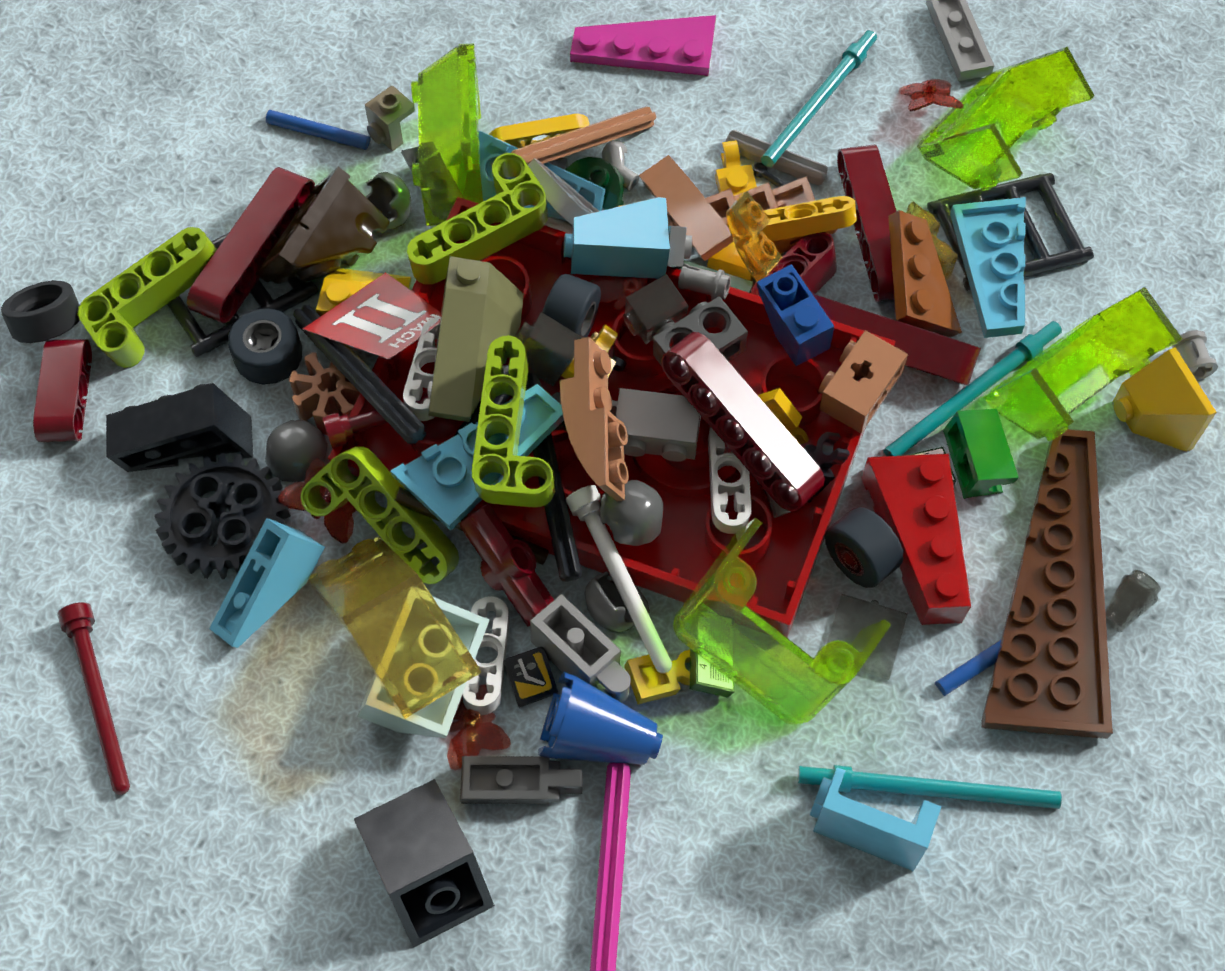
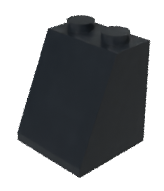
(424, 862)

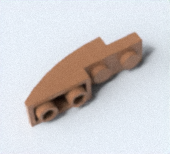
(591, 427)

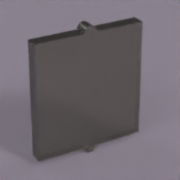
(857, 614)

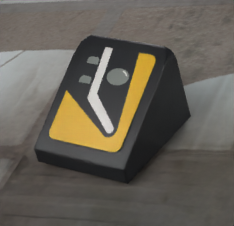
(530, 676)

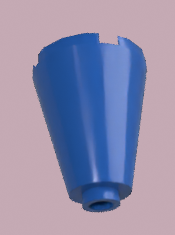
(596, 727)

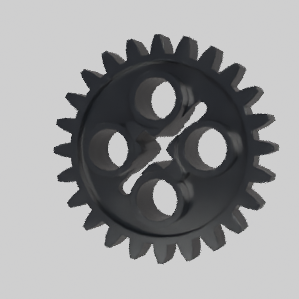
(189, 510)

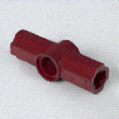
(506, 562)

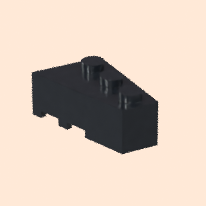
(177, 428)

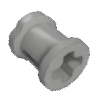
(1196, 354)

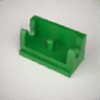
(979, 452)

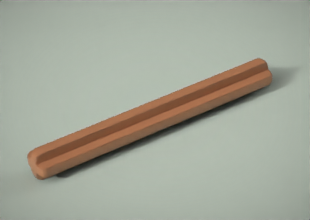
(588, 136)

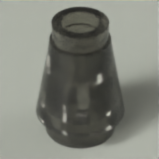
(1131, 599)

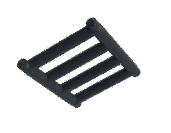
(1042, 260)
(205, 344)

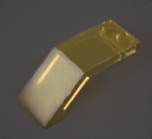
(395, 625)

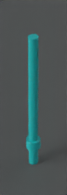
(851, 59)
(1026, 349)
(932, 787)

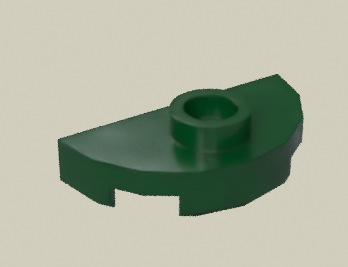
(602, 174)

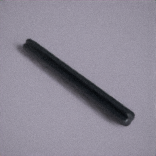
(364, 380)
(557, 510)

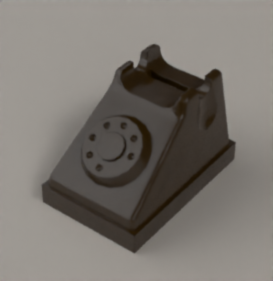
(324, 232)

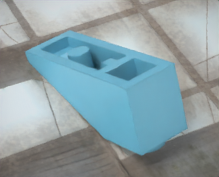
(267, 579)

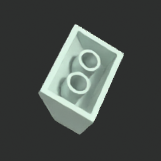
(438, 716)

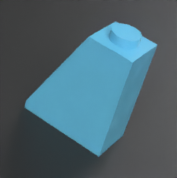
(621, 241)

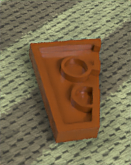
(918, 278)

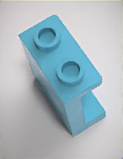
(872, 829)

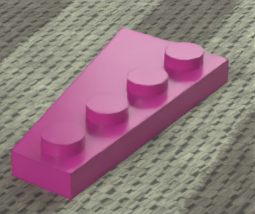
(655, 45)

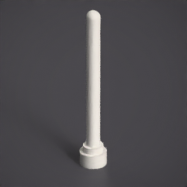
(586, 505)

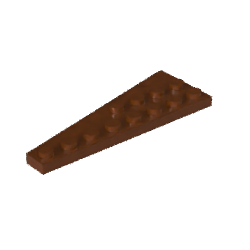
(1054, 639)

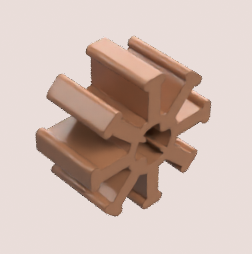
(314, 395)

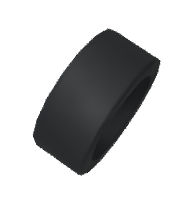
(41, 311)

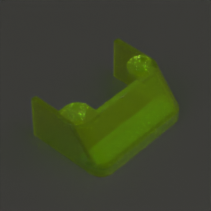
(997, 111)
(448, 133)
(1083, 364)
(755, 653)

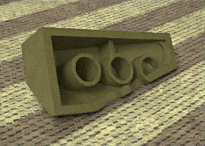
(475, 311)

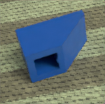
(795, 315)

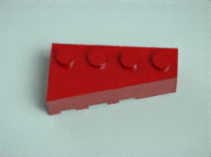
(920, 506)

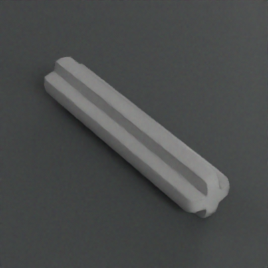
(788, 162)

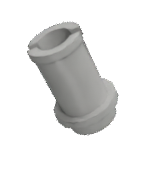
(704, 281)

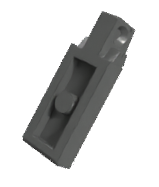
(516, 780)

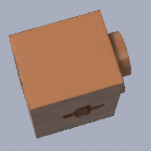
(855, 401)

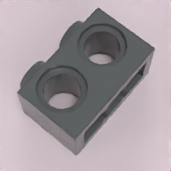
(703, 316)

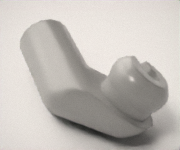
(614, 154)

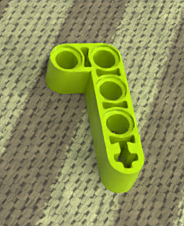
(426, 251)
(141, 291)
(507, 420)
(385, 521)

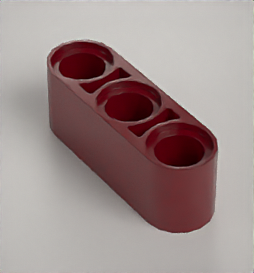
(812, 259)
(60, 390)

